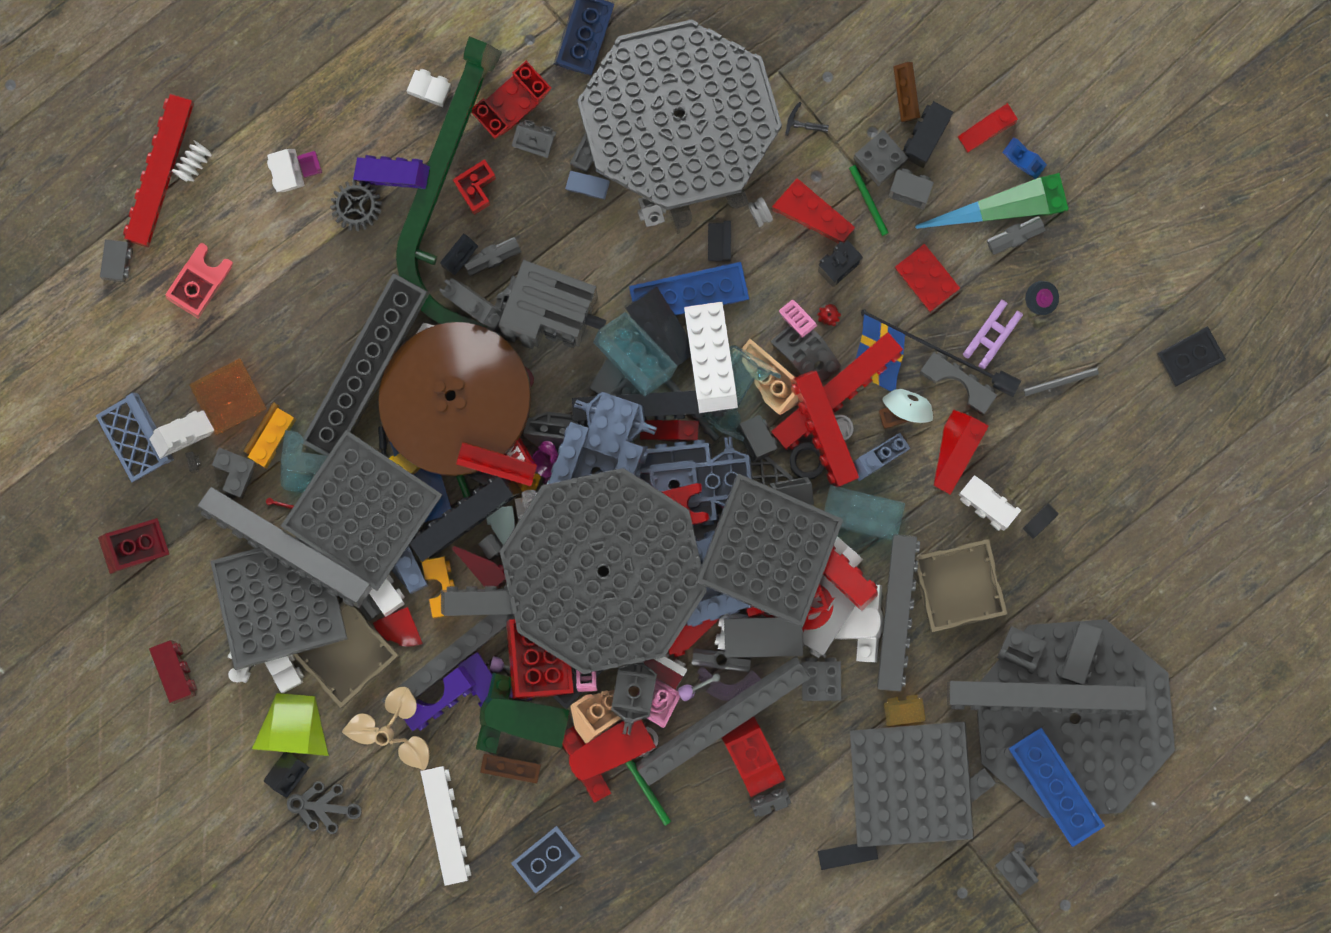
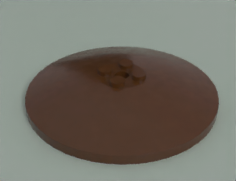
(488, 404)

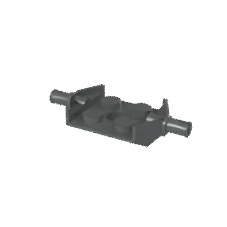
(633, 708)

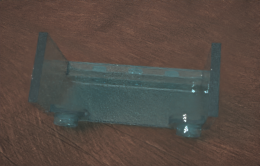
(745, 369)

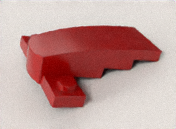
(603, 754)

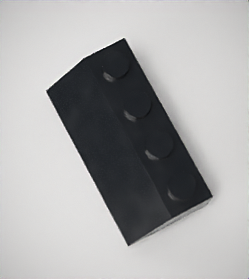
(660, 323)

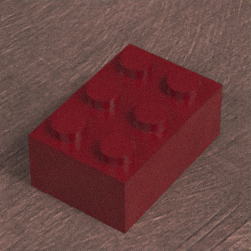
(173, 671)

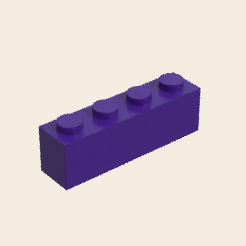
(391, 172)
(480, 673)

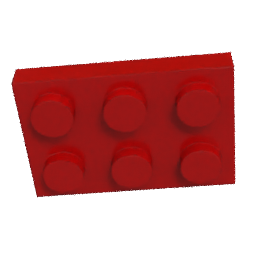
(927, 278)

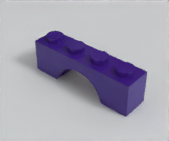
(456, 684)

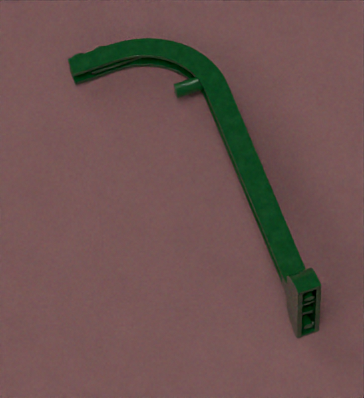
(479, 59)

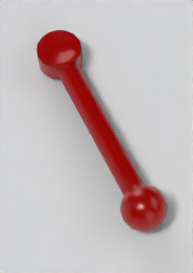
(269, 501)

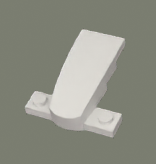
(865, 627)

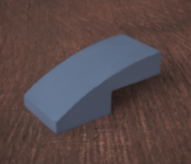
(587, 185)

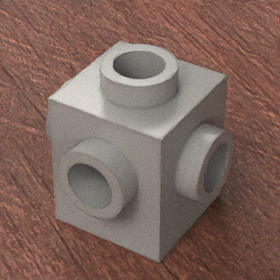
(650, 212)

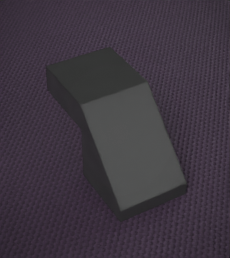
(491, 546)

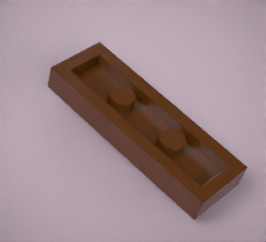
(906, 92)
(510, 768)

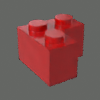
(470, 185)

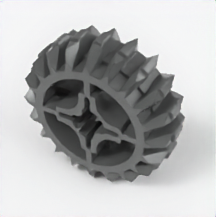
(366, 218)

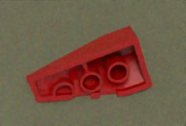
(958, 444)

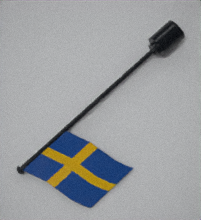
(875, 328)

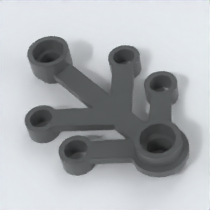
(321, 807)

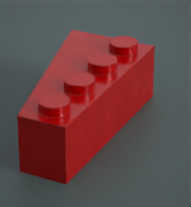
(812, 212)

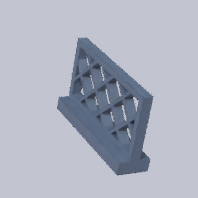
(146, 425)

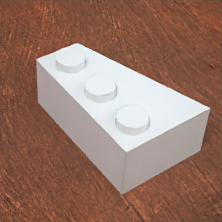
(181, 433)
(988, 504)

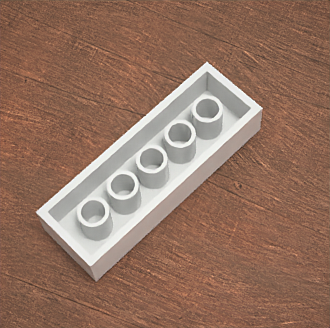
(710, 357)

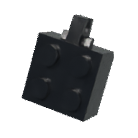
(840, 263)

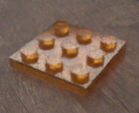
(228, 396)

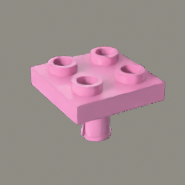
(663, 703)

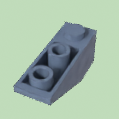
(880, 456)

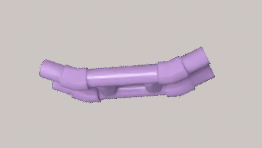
(1004, 333)

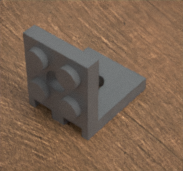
(806, 352)

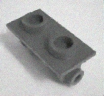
(778, 798)

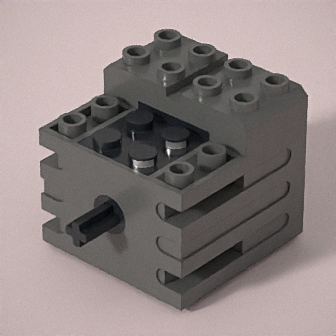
(548, 305)

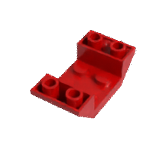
(511, 101)
(753, 757)

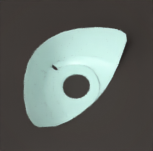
(899, 404)

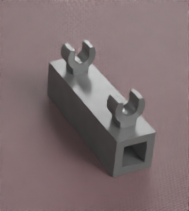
(472, 303)

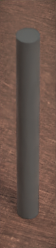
(1061, 381)

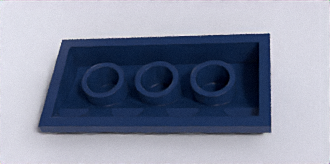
(583, 35)

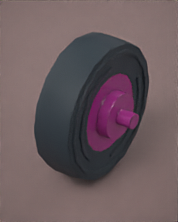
(1042, 297)

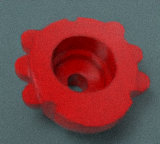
(829, 320)

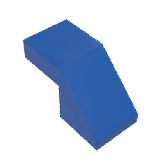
(1024, 159)

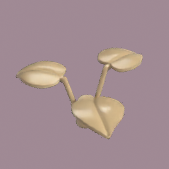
(402, 704)

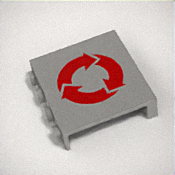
(824, 626)

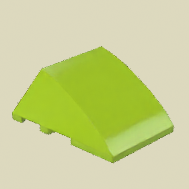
(292, 726)

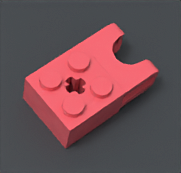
(199, 276)

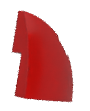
(399, 628)

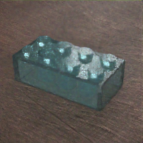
(635, 354)
(865, 512)

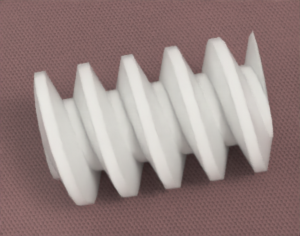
(191, 162)

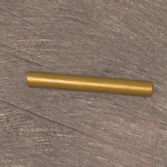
(261, 427)

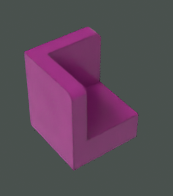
(309, 164)

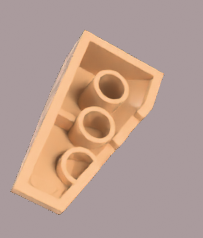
(775, 391)
(593, 713)

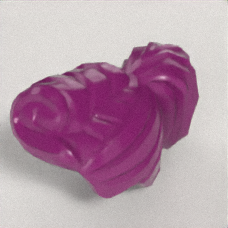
(545, 459)

